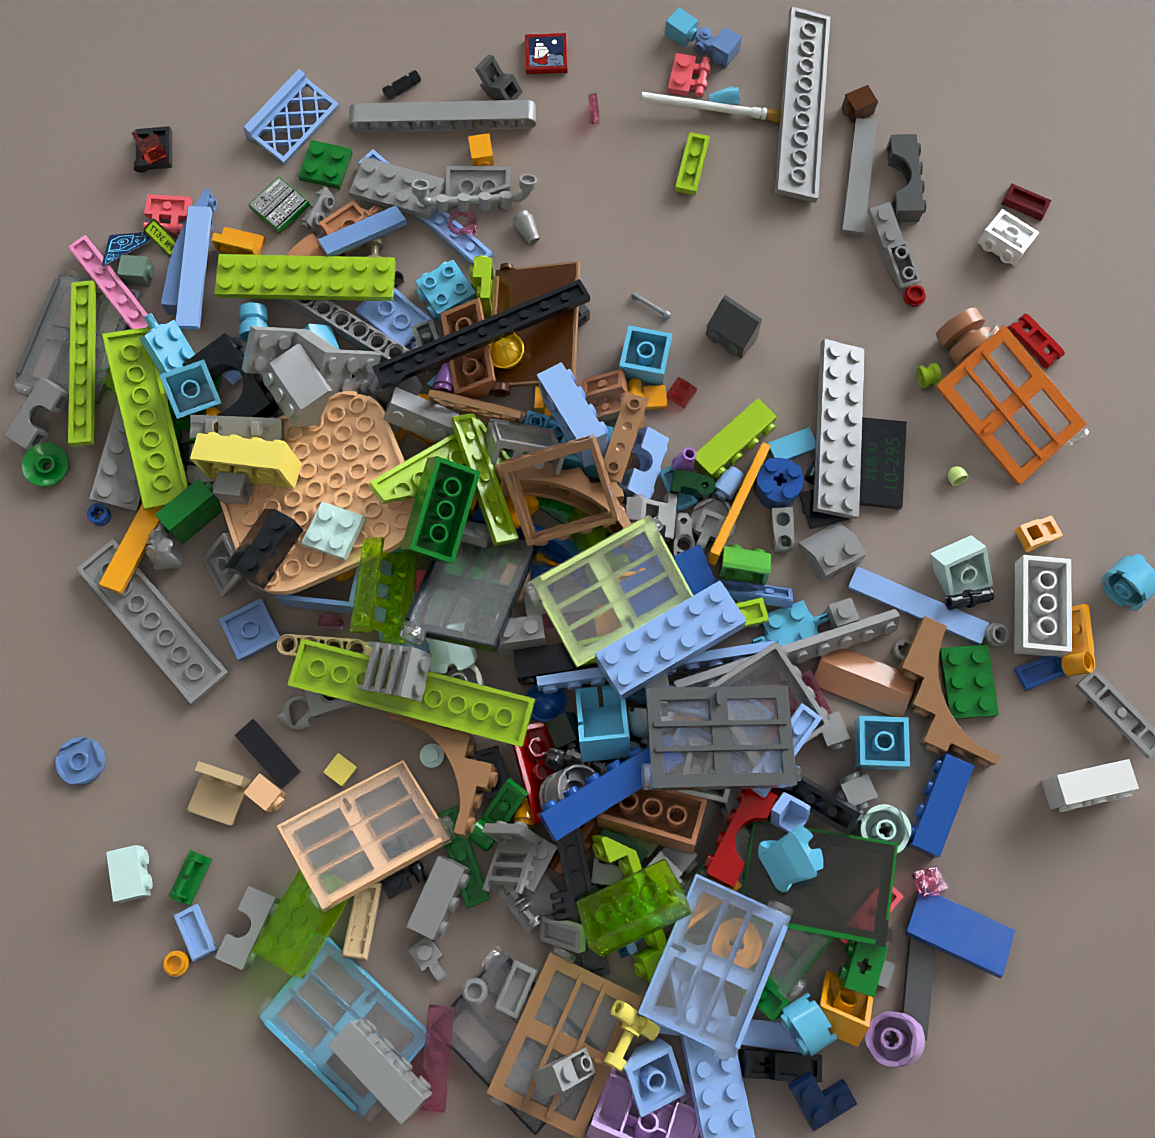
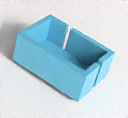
(602, 729)

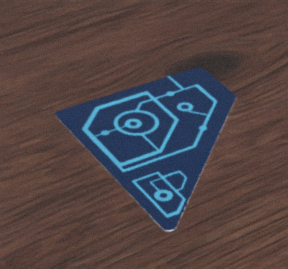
(122, 244)

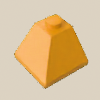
(845, 1010)

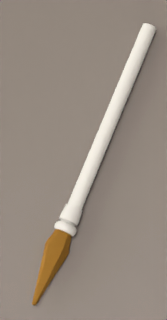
(772, 115)

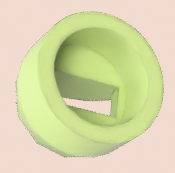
(957, 476)

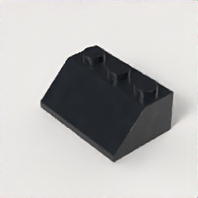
(265, 547)

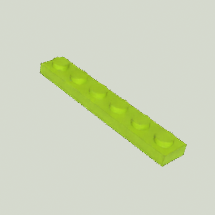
(488, 487)

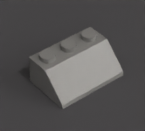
(297, 387)

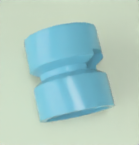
(251, 315)

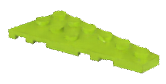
(404, 480)

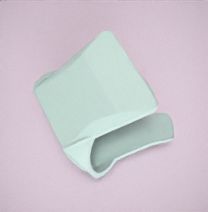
(448, 653)

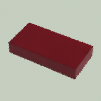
(1026, 202)

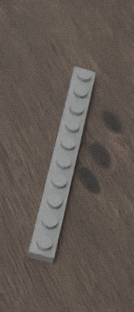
(812, 646)

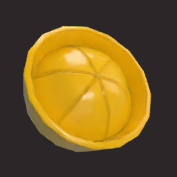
(507, 352)

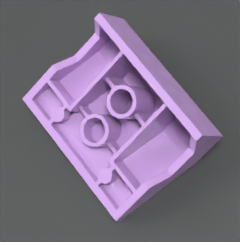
(619, 1118)

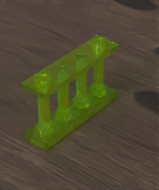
(399, 593)

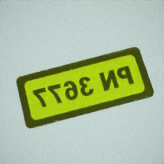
(160, 236)

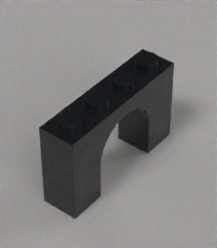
(226, 355)

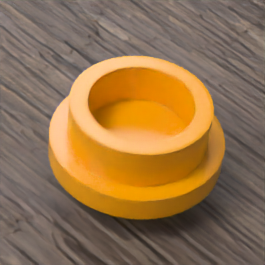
(176, 963)

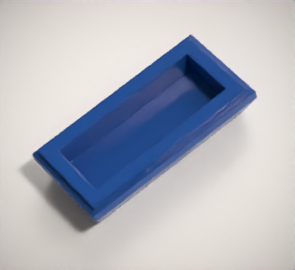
(1039, 672)

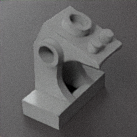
(665, 508)

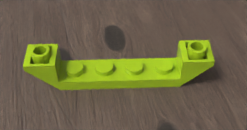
(629, 863)

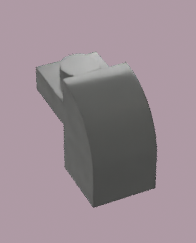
(495, 82)

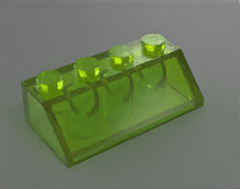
(632, 908)

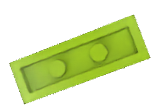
(692, 163)

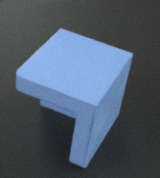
(789, 813)

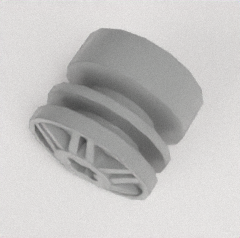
(562, 780)

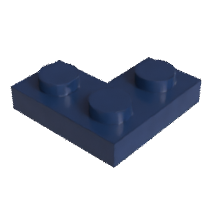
(821, 1106)

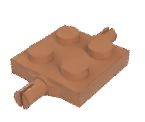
(345, 217)

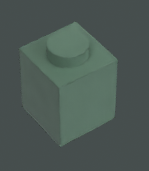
(135, 270)

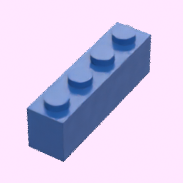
(939, 805)

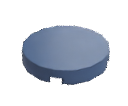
(80, 761)

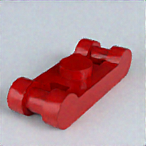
(1036, 340)

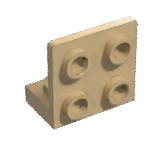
(218, 794)

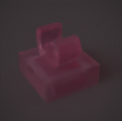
(929, 882)

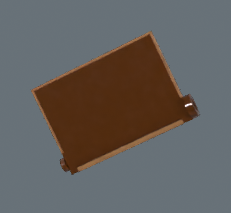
(545, 342)

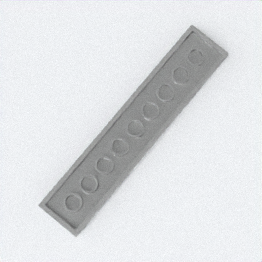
(802, 105)

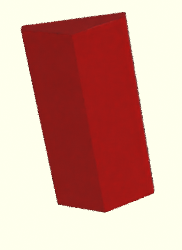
(532, 764)

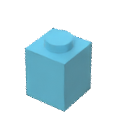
(681, 27)

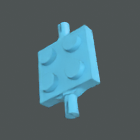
(166, 345)
(791, 624)

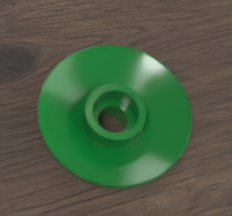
(38, 457)

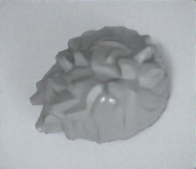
(163, 549)

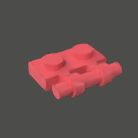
(682, 72)
(168, 207)

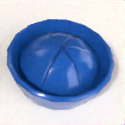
(547, 705)

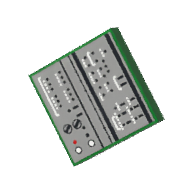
(279, 204)

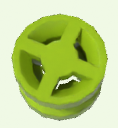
(928, 375)

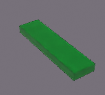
(461, 851)

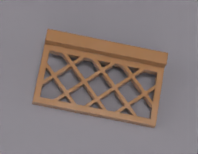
(481, 409)

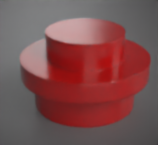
(914, 295)

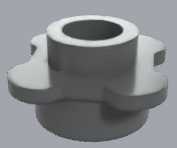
(556, 759)

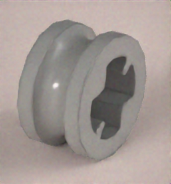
(900, 643)

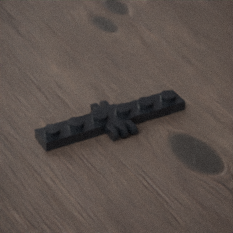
(577, 887)

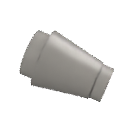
(526, 226)

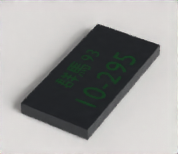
(882, 463)

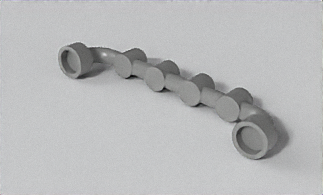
(484, 200)

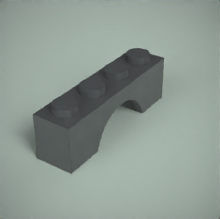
(904, 154)

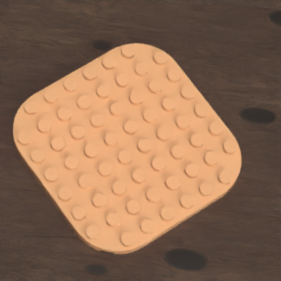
(337, 465)

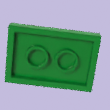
(968, 682)

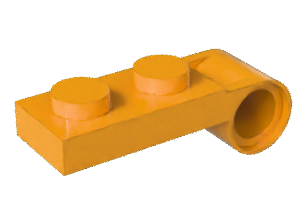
(1081, 658)

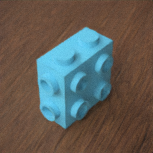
(444, 289)

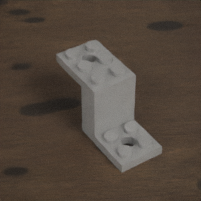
(333, 364)

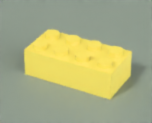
(258, 459)

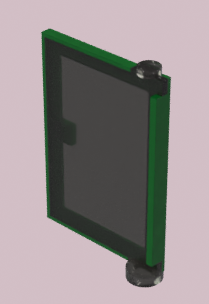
(845, 898)

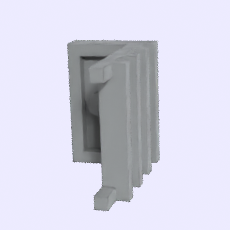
(407, 671)
(513, 841)

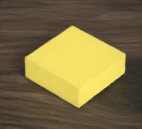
(340, 770)

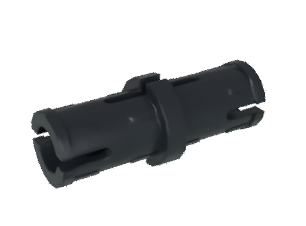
(969, 598)

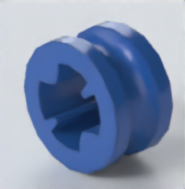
(104, 518)

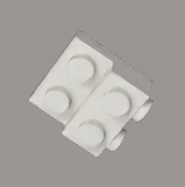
(1007, 237)

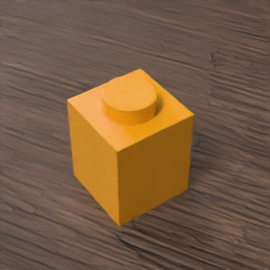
(481, 150)

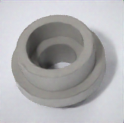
(1001, 634)

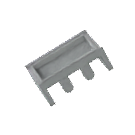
(520, 439)

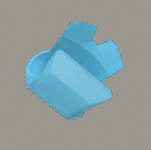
(790, 858)

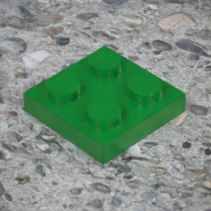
(325, 164)

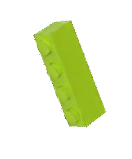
(735, 439)

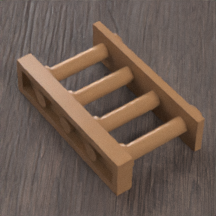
(619, 451)

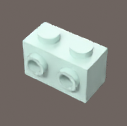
(129, 873)

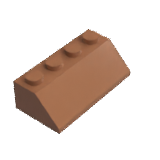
(474, 371)

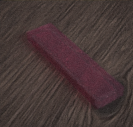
(438, 1055)

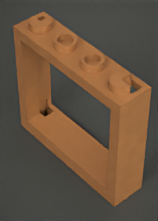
(565, 530)

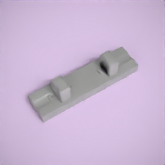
(245, 427)
(1119, 712)

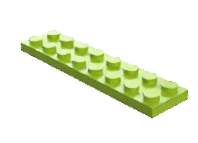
(305, 277)
(145, 418)

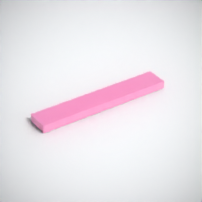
(109, 283)

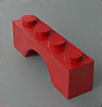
(726, 864)

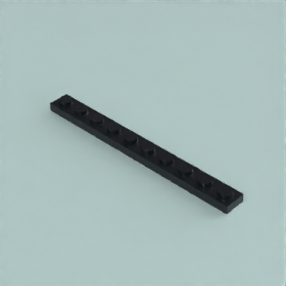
(480, 334)

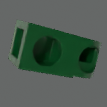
(692, 484)

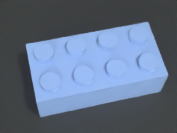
(570, 409)

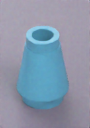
(726, 96)

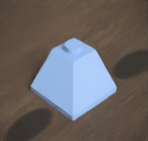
(653, 1076)

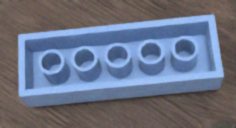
(670, 640)

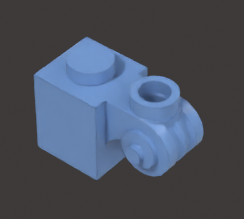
(720, 48)

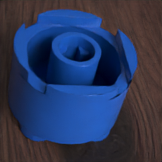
(778, 471)

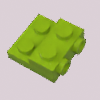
(482, 281)

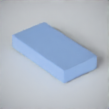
(195, 932)

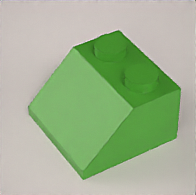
(745, 565)

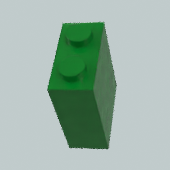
(190, 511)

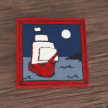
(546, 53)

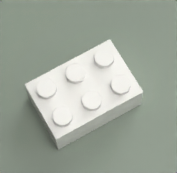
(1090, 786)

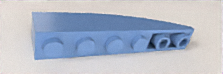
(172, 282)

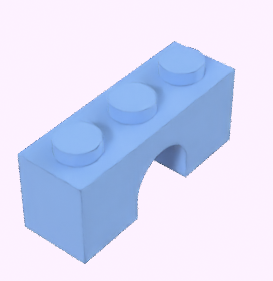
(650, 449)

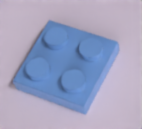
(250, 629)

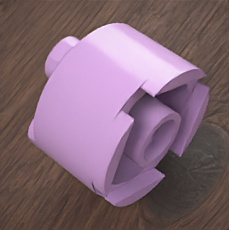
(888, 1052)

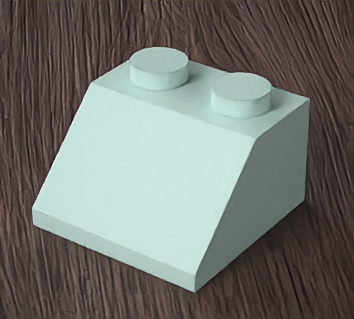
(962, 566)

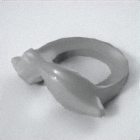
(285, 715)

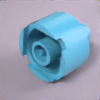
(1130, 582)
(808, 1025)

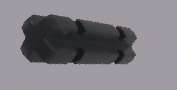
(401, 84)

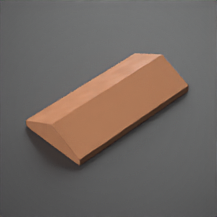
(864, 682)

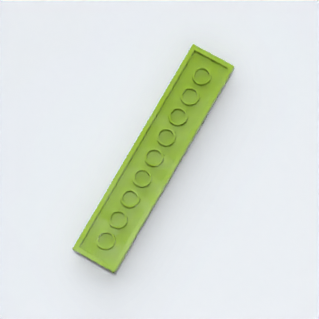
(444, 703)

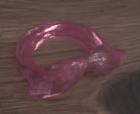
(472, 228)

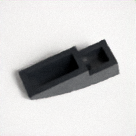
(778, 1065)

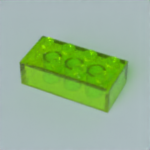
(296, 930)

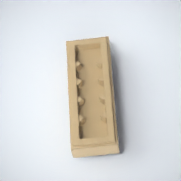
(362, 923)

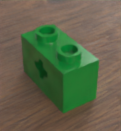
(866, 979)

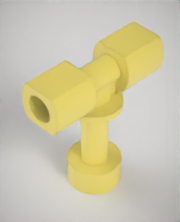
(632, 1026)

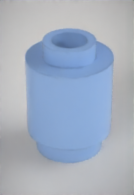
(728, 484)

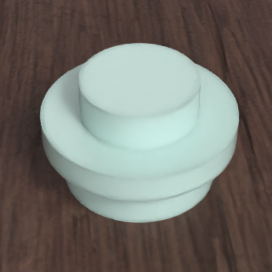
(431, 755)

